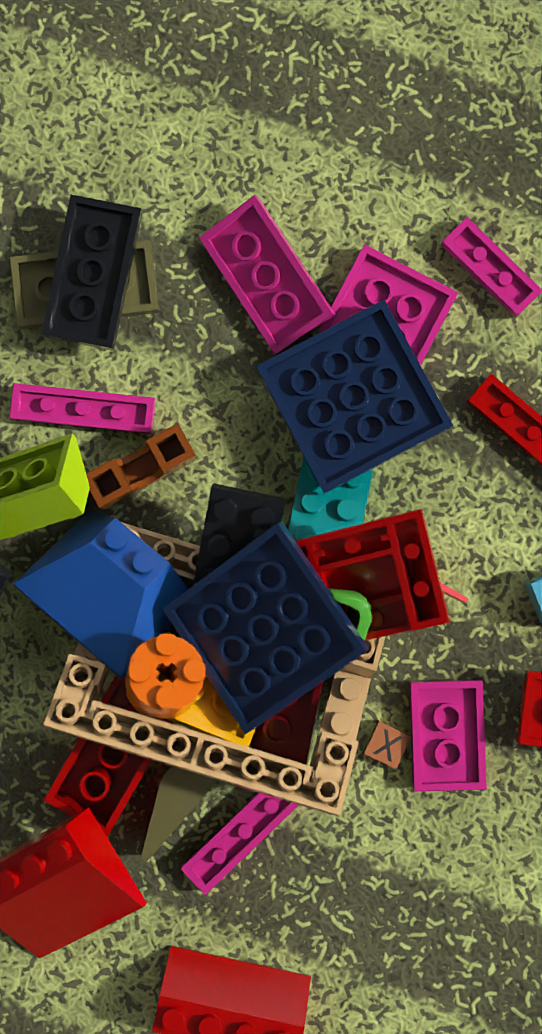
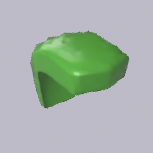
(358, 609)

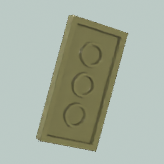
(34, 276)

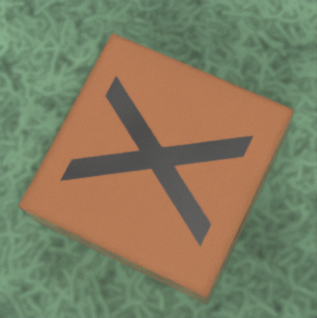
(387, 744)

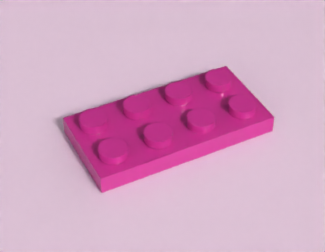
(266, 275)

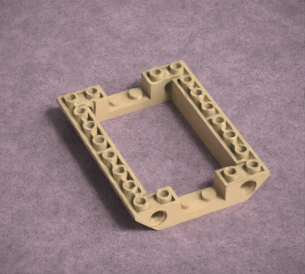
(316, 786)

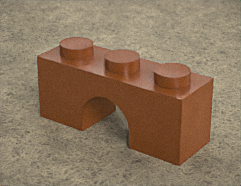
(152, 462)

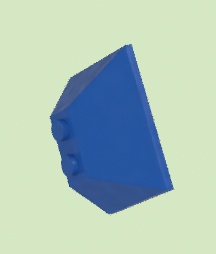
(104, 588)

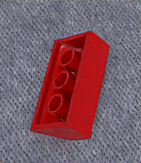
(229, 996)

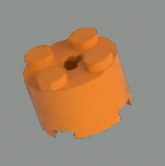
(169, 656)

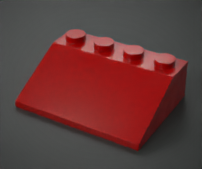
(64, 886)

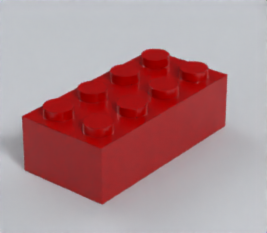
(100, 774)

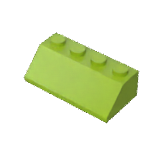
(42, 486)

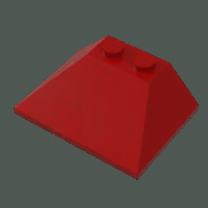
(387, 564)

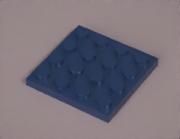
(354, 396)
(265, 628)

